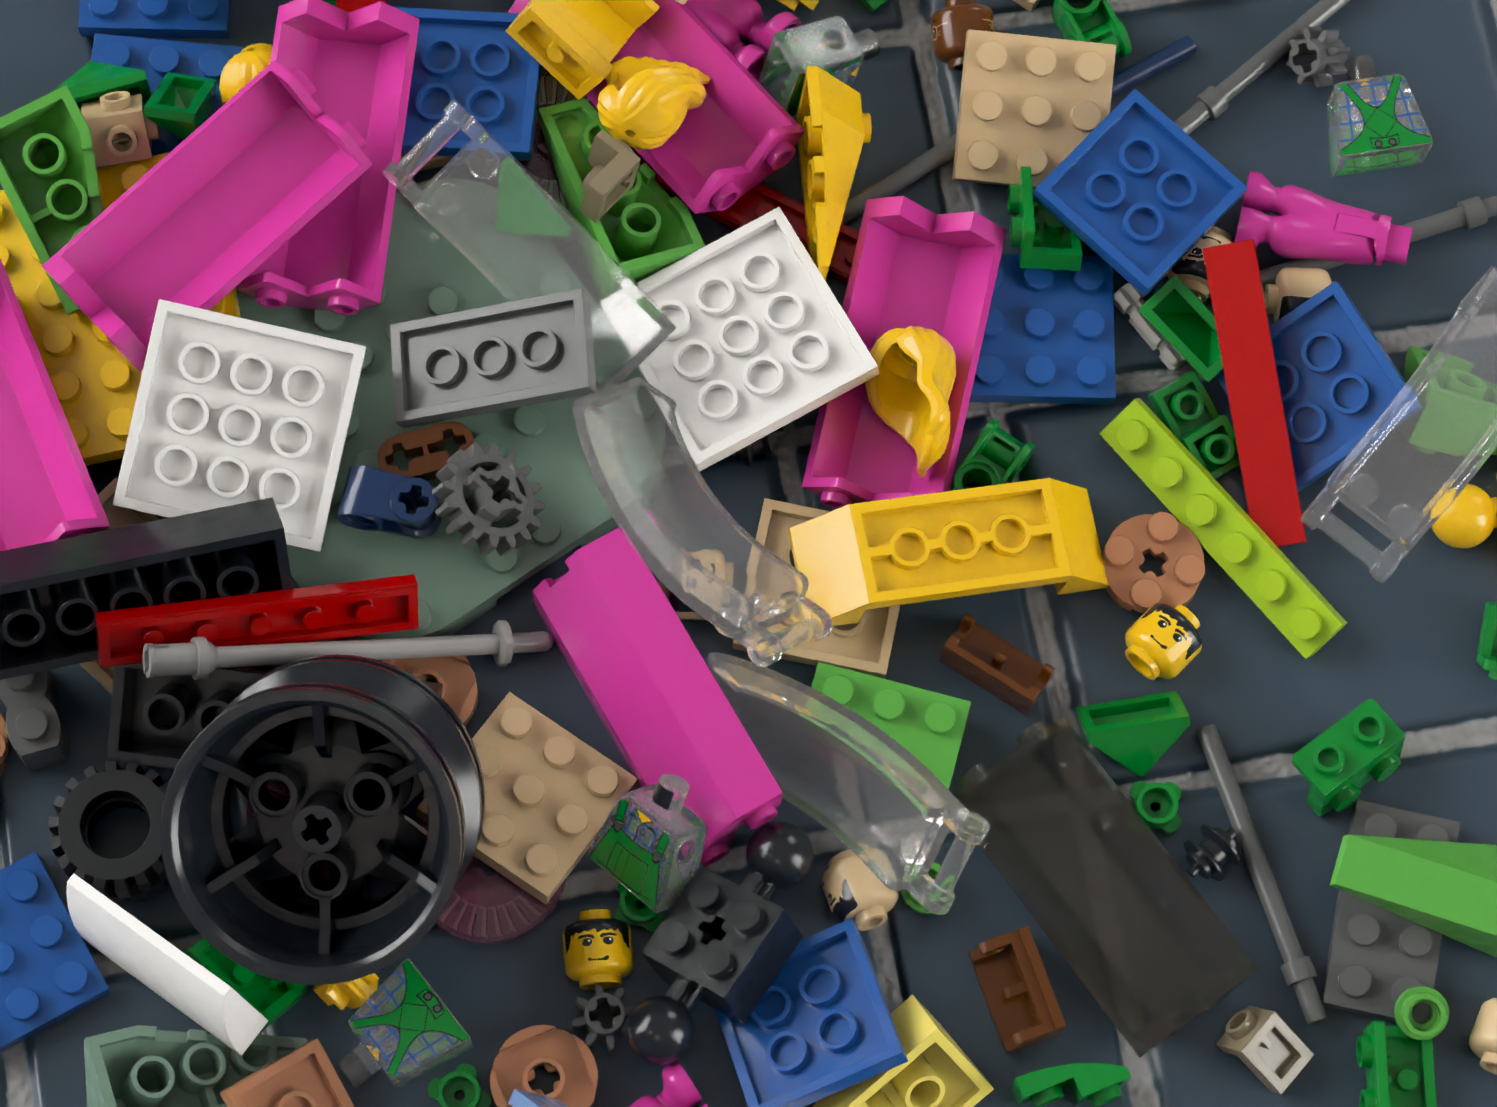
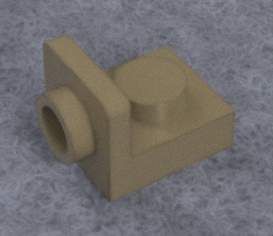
(610, 178)
(1265, 1047)

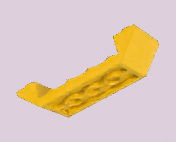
(949, 547)

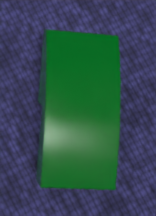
(1196, 423)
(1085, 1082)

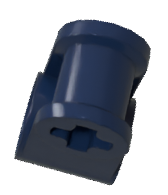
(380, 503)

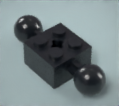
(721, 944)

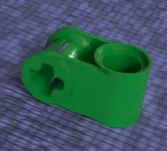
(1091, 24)
(993, 458)

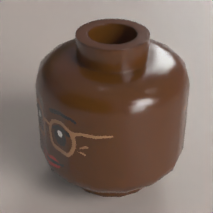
(950, 29)

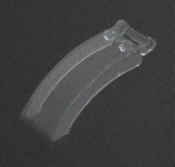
(528, 240)
(1423, 442)
(684, 529)
(853, 780)

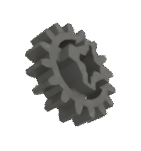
(488, 499)

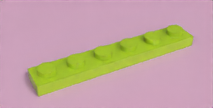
(1223, 528)

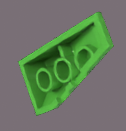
(642, 228)

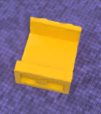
(578, 36)

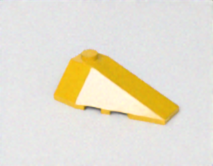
(828, 157)

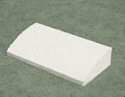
(162, 967)

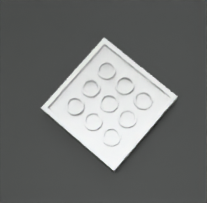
(751, 339)
(239, 418)

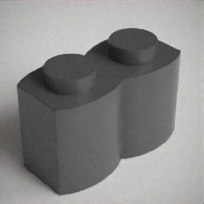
(32, 720)

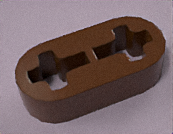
(422, 443)

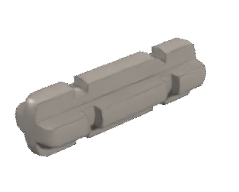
(1128, 301)

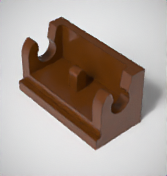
(996, 665)
(1017, 990)

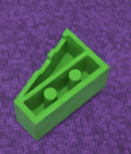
(916, 718)

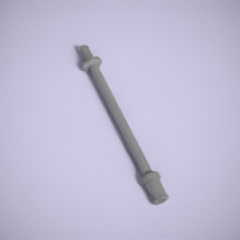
(202, 657)

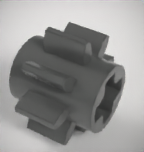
(1318, 56)
(594, 1028)

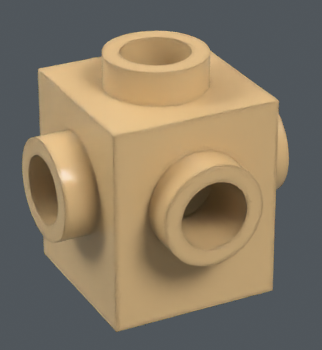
(119, 128)

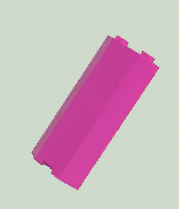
(361, 76)
(734, 135)
(210, 209)
(904, 274)
(42, 472)
(655, 689)

